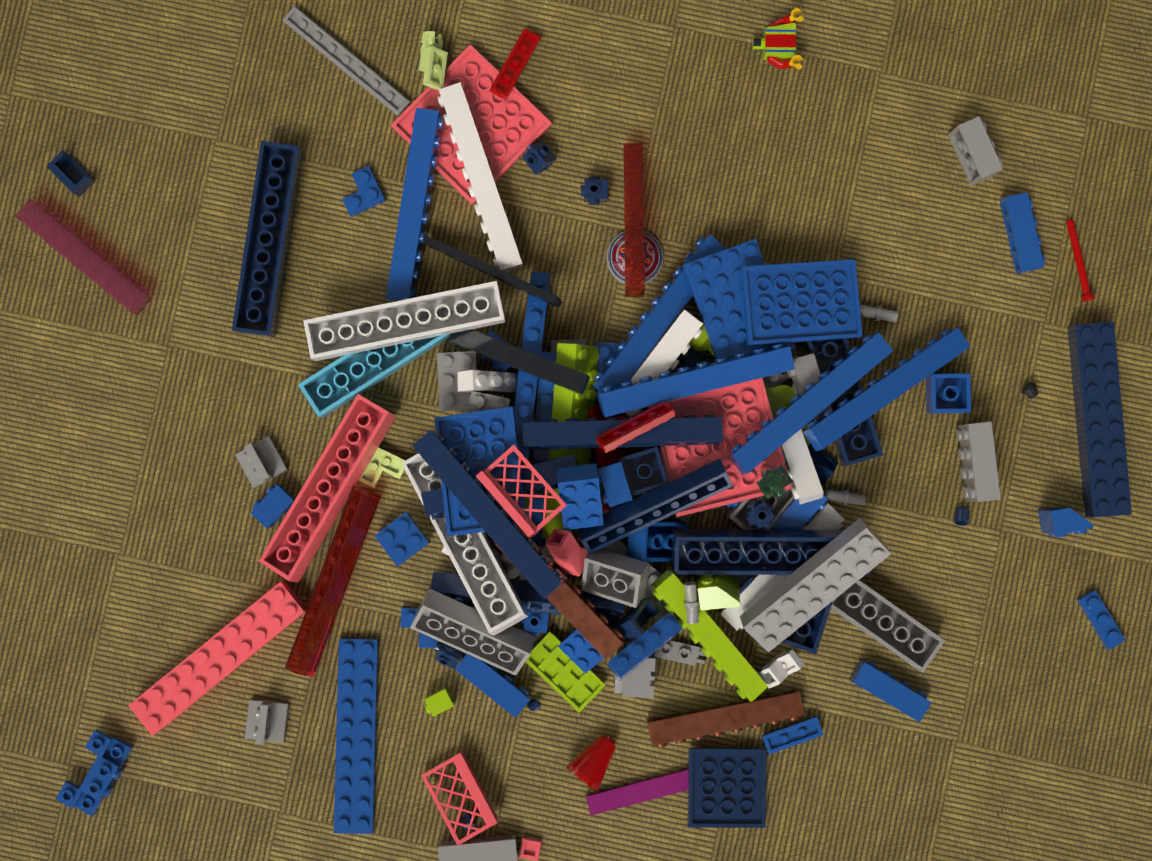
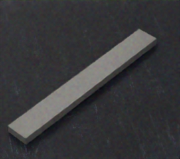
(346, 61)

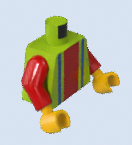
(780, 42)

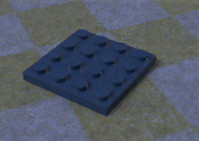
(726, 788)

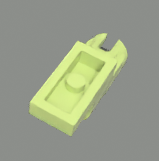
(432, 60)

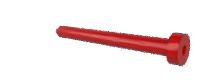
(1087, 296)

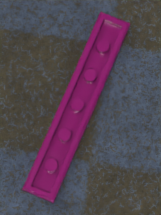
(637, 792)

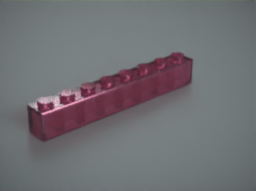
(84, 257)

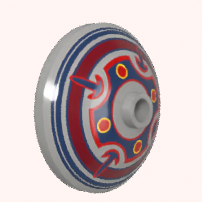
(652, 252)

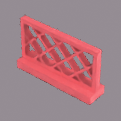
(508, 502)
(475, 790)

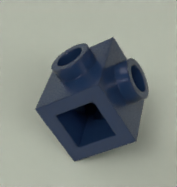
(539, 157)
(597, 184)
(752, 514)
(447, 655)

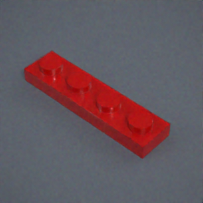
(515, 64)
(635, 426)

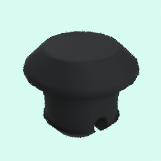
(1030, 390)

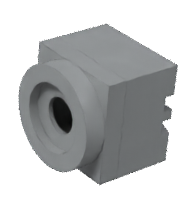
(638, 682)

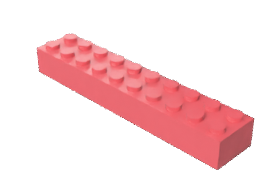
(327, 489)
(218, 657)

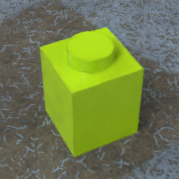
(439, 701)

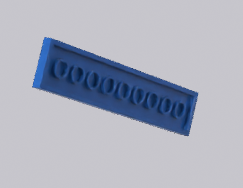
(356, 736)

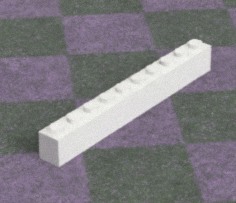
(480, 177)

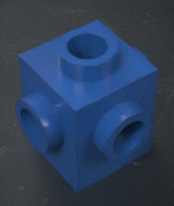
(541, 625)

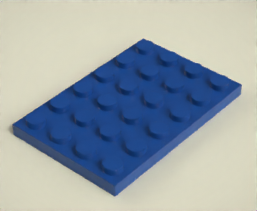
(719, 297)
(801, 302)
(479, 442)

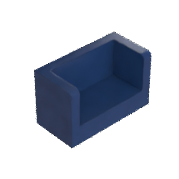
(70, 173)
(635, 619)

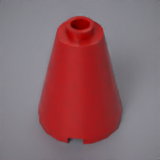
(593, 761)

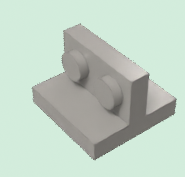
(261, 461)
(266, 721)

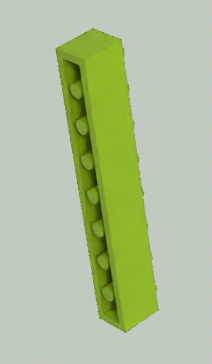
(711, 638)

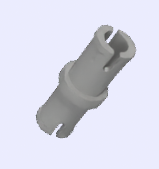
(878, 313)
(846, 497)
(691, 602)

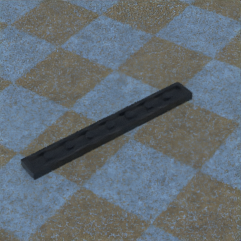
(493, 272)
(521, 360)

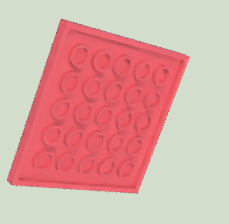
(502, 124)
(742, 412)

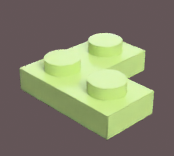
(382, 462)

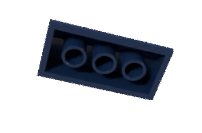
(810, 633)

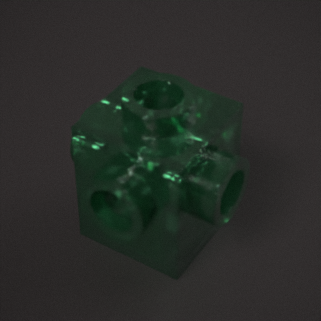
(774, 482)

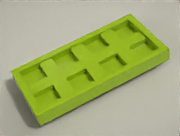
(563, 673)

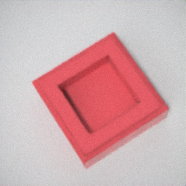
(530, 848)

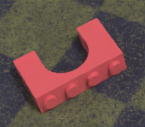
(567, 551)

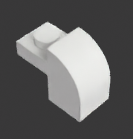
(780, 667)

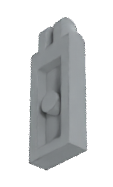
(681, 653)

